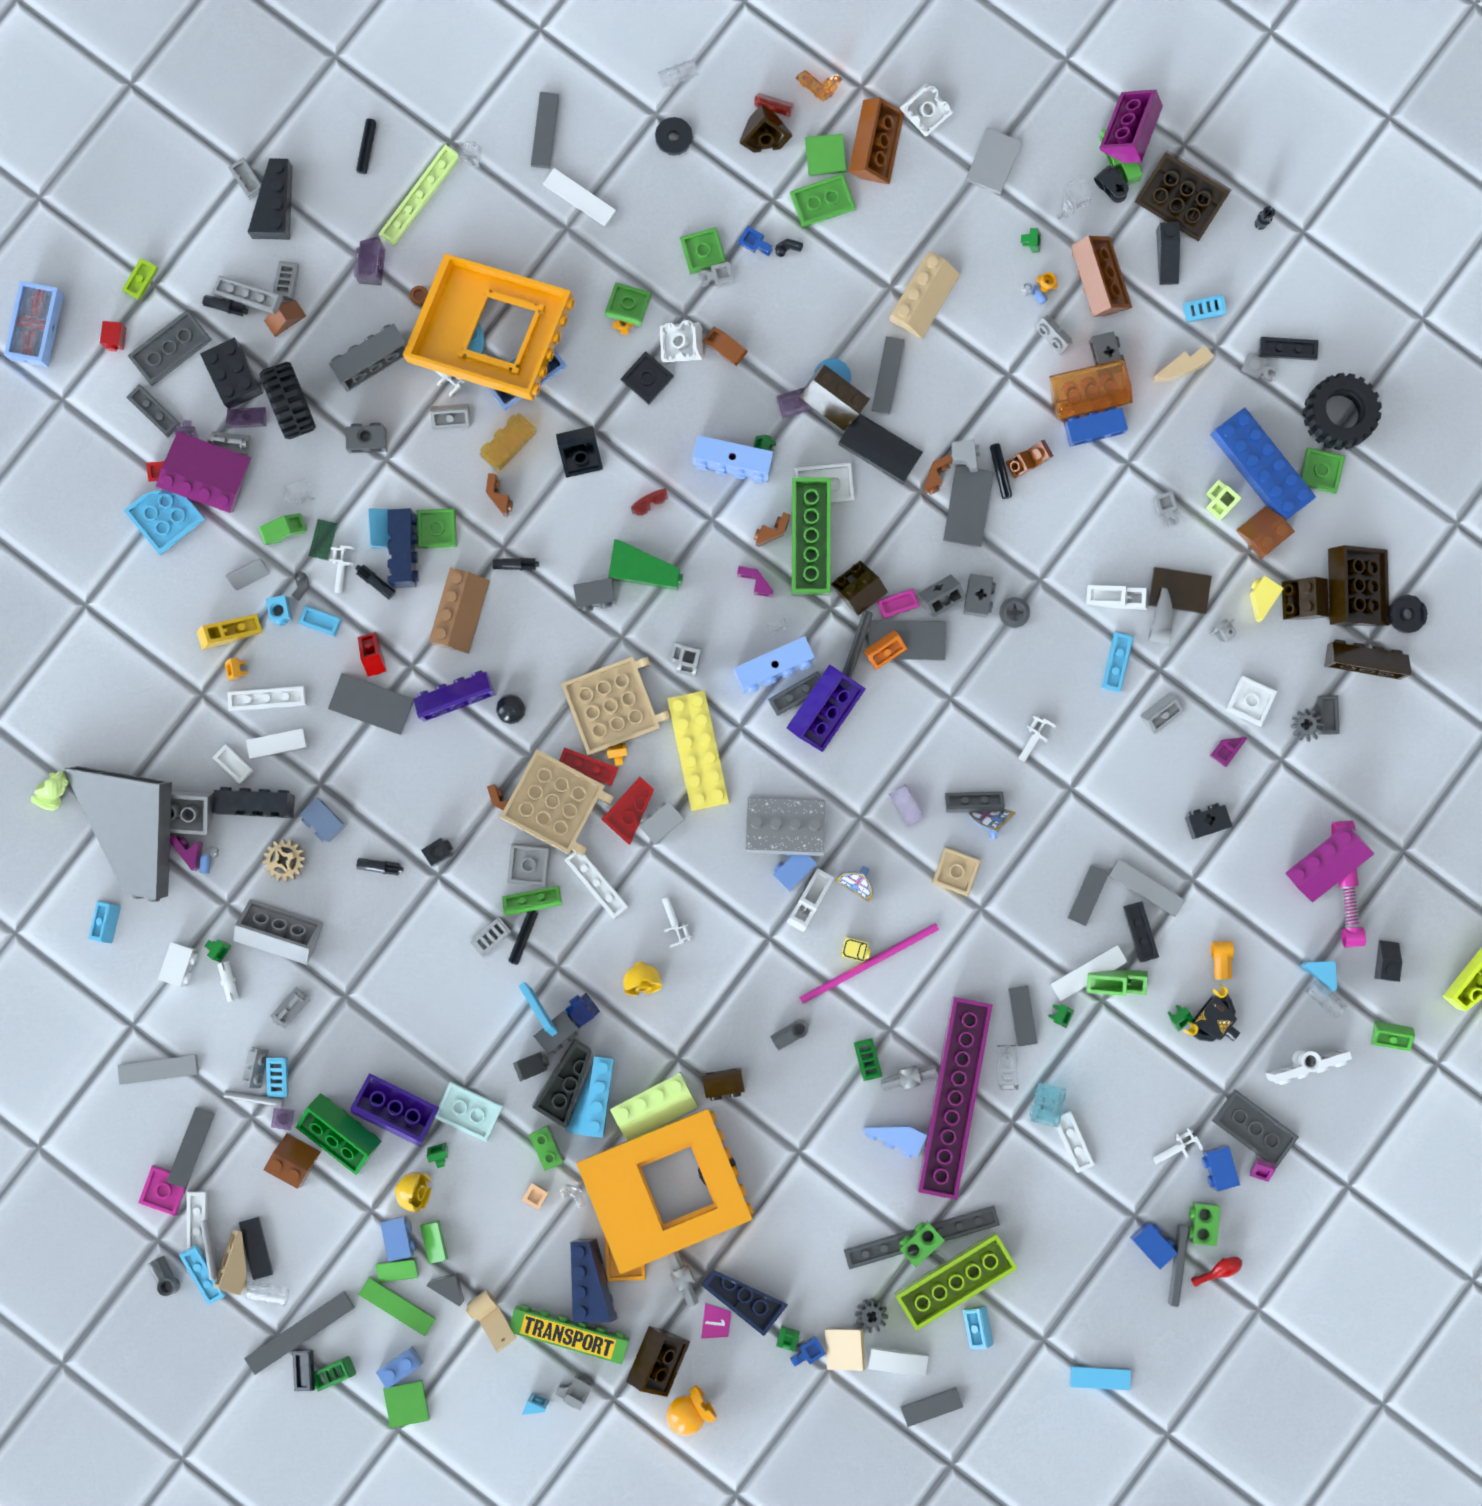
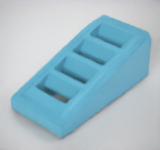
(1219, 299)
(270, 1077)

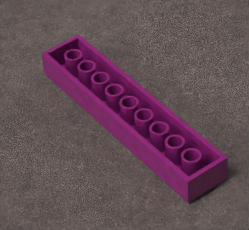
(954, 1098)

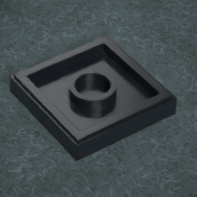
(647, 378)

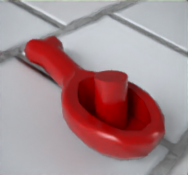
(1224, 1268)

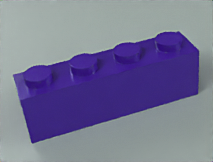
(454, 696)
(825, 708)
(394, 1109)

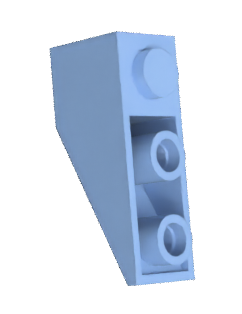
(903, 1137)

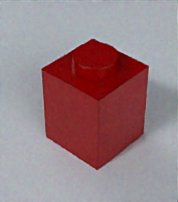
(113, 336)

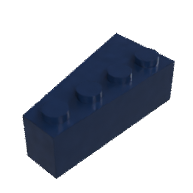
(589, 1284)

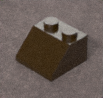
(723, 1083)

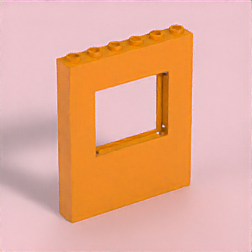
(453, 314)
(626, 1203)

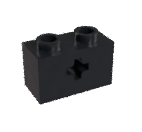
(1219, 822)

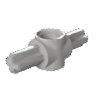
(909, 1077)
(683, 1278)

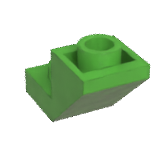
(280, 528)

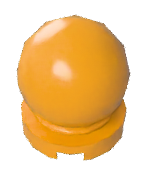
(688, 1413)

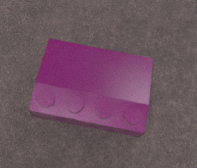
(203, 472)

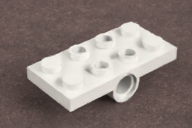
(1315, 1063)

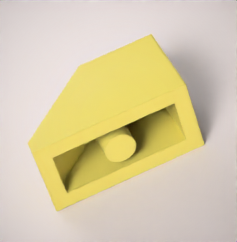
(1263, 596)

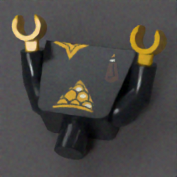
(1215, 1018)

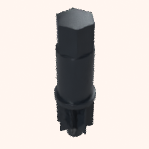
(224, 305)
(515, 564)
(371, 578)
(379, 866)

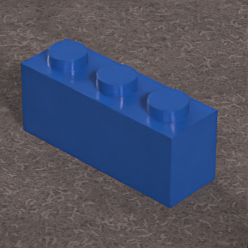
(1095, 426)

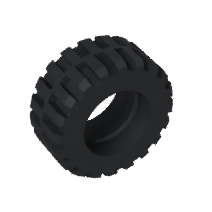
(1359, 394)
(287, 400)

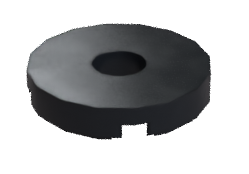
(669, 126)
(1397, 617)

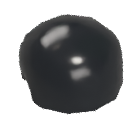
(510, 709)

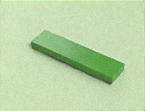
(397, 1306)

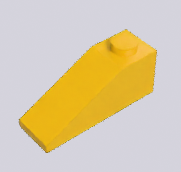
(228, 631)

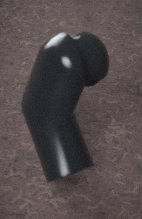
(787, 244)

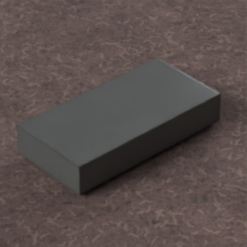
(1329, 709)

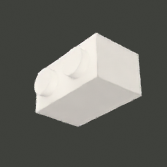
(178, 964)

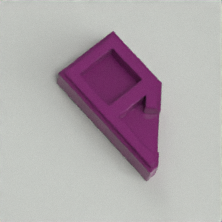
(1227, 750)

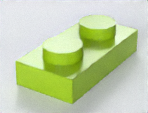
(140, 279)

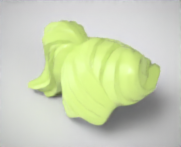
(50, 791)

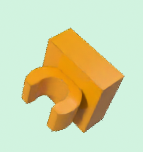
(233, 669)
(617, 752)

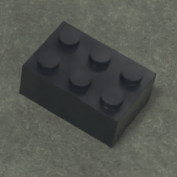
(231, 373)

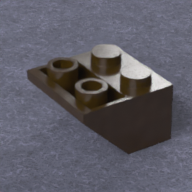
(859, 587)
(1305, 598)

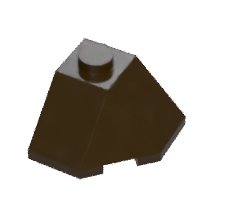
(764, 131)

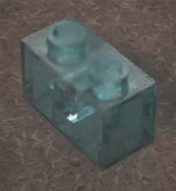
(1055, 1097)

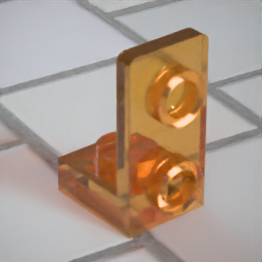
(820, 91)

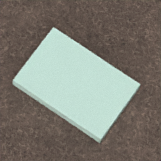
(468, 1111)

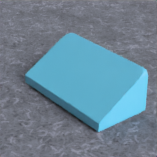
(378, 528)
(104, 922)
(978, 1327)
(535, 1404)

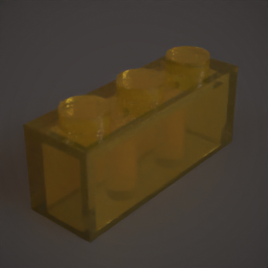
(507, 442)

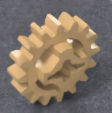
(280, 853)

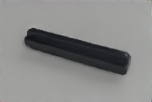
(366, 146)
(1000, 470)
(523, 936)

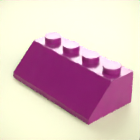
(1132, 125)
(1330, 863)

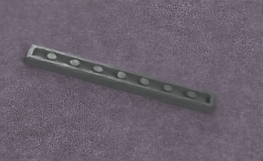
(947, 1228)

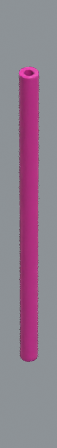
(869, 963)

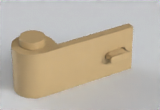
(492, 1319)

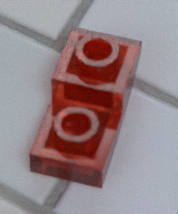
(643, 504)

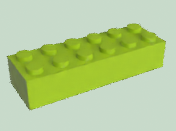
(955, 1281)

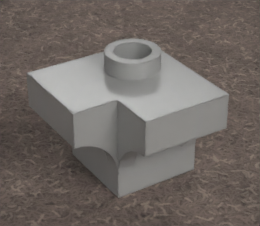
(965, 453)
(686, 657)
(575, 1392)

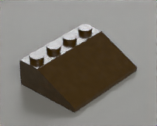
(1183, 195)
(1358, 586)

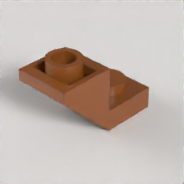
(725, 346)
(1029, 459)
(933, 480)
(501, 501)
(769, 534)
(496, 796)

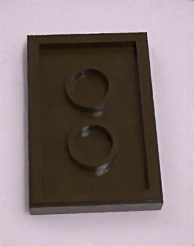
(1186, 589)

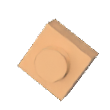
(535, 1196)

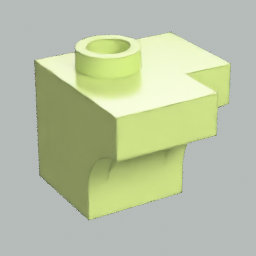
(1222, 499)

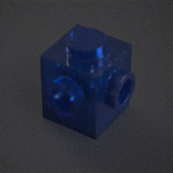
(582, 1009)

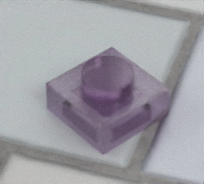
(282, 1118)

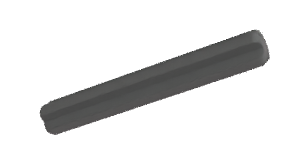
(857, 643)

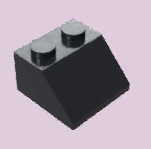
(579, 451)

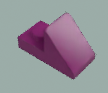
(189, 855)

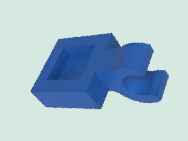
(752, 241)
(810, 1350)

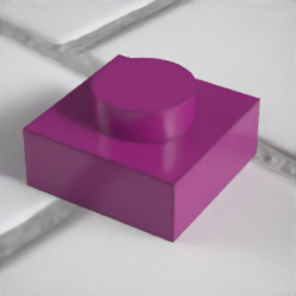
(1262, 1169)

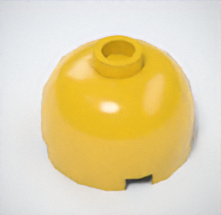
(641, 978)
(413, 1191)

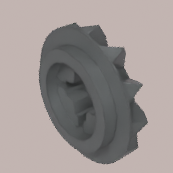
(1021, 606)

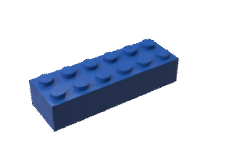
(1262, 464)

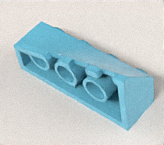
(592, 1105)

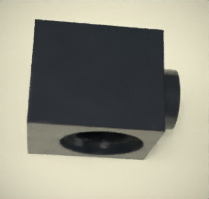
(429, 851)

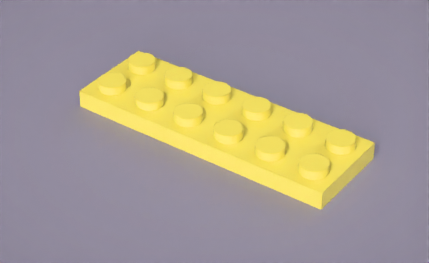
(698, 751)

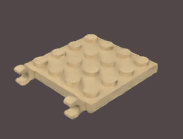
(612, 705)
(553, 802)

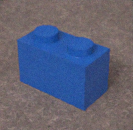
(1220, 1168)
(1154, 1245)

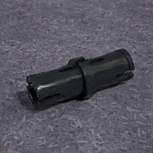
(1264, 217)

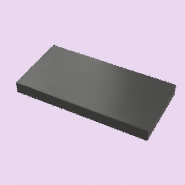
(169, 348)
(968, 506)
(922, 638)
(371, 704)
(1255, 1128)

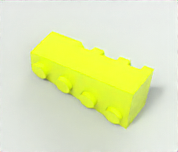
(1467, 987)

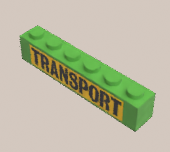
(569, 1334)

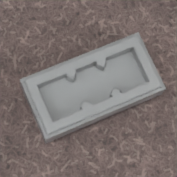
(246, 178)

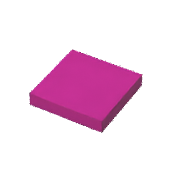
(161, 1194)

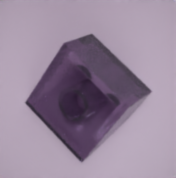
(370, 261)

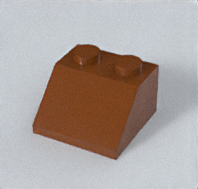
(1265, 531)
(292, 1161)

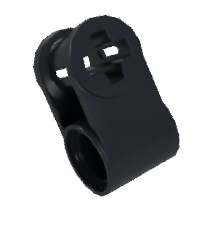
(1109, 182)

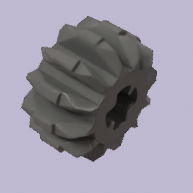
(1312, 729)
(864, 1316)

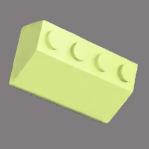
(654, 1107)

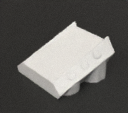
(926, 109)
(681, 341)

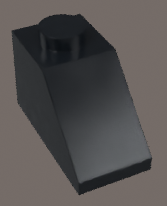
(1388, 961)

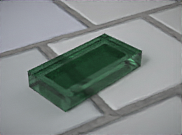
(322, 539)

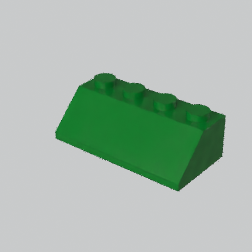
(338, 1133)

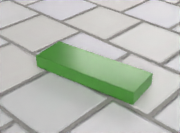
(532, 900)

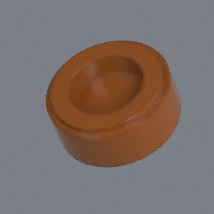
(418, 295)

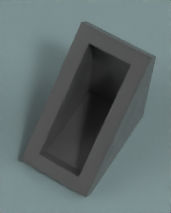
(448, 1287)

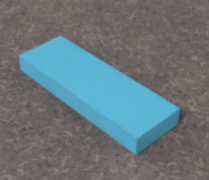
(1117, 662)
(538, 1009)
(197, 1267)
(1100, 1378)

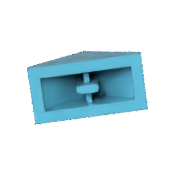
(1323, 971)

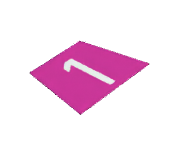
(715, 1322)

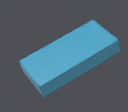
(320, 621)

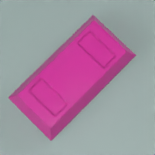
(898, 603)

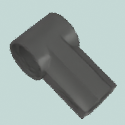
(788, 1035)
(162, 1273)

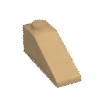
(232, 1271)

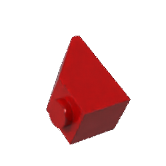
(371, 654)

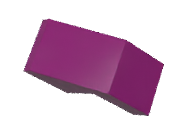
(761, 586)

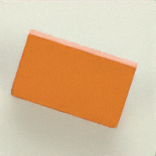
(885, 649)

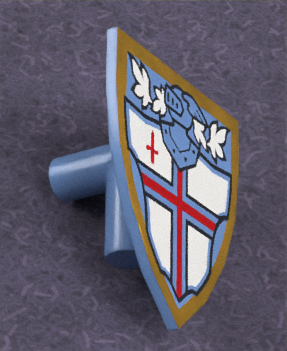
(992, 820)
(857, 883)

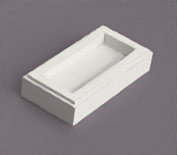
(233, 764)

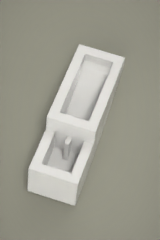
(1118, 597)
(810, 900)
(897, 1361)

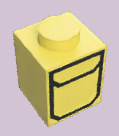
(855, 949)

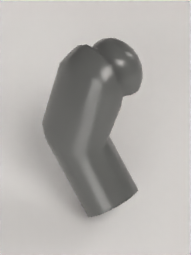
(302, 585)

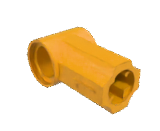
(1222, 953)

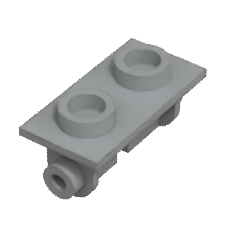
(1048, 329)
(233, 442)
(1224, 630)
(290, 1008)
(254, 1077)

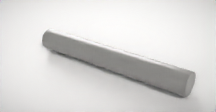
(253, 1098)
(208, 1249)

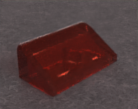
(774, 104)

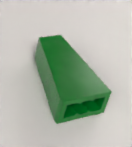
(641, 568)

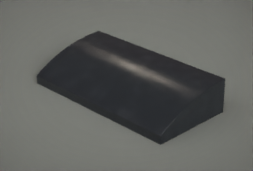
(880, 448)

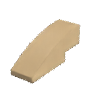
(1185, 365)

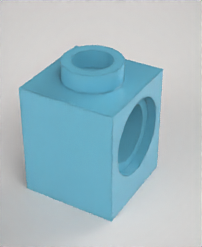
(275, 602)

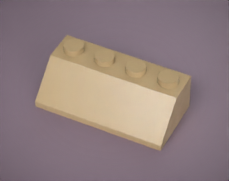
(924, 295)

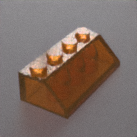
(1090, 389)

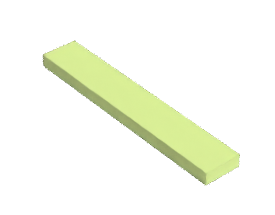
(419, 195)

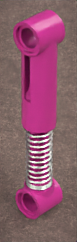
(1352, 934)

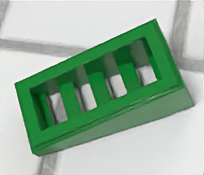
(870, 1076)
(345, 1368)

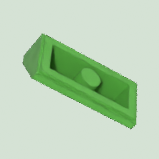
(1392, 1036)
(434, 1242)
(397, 1270)

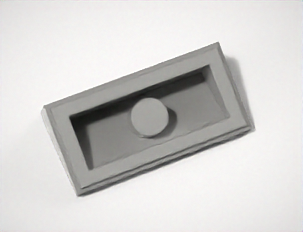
(450, 416)
(247, 574)
(1162, 712)

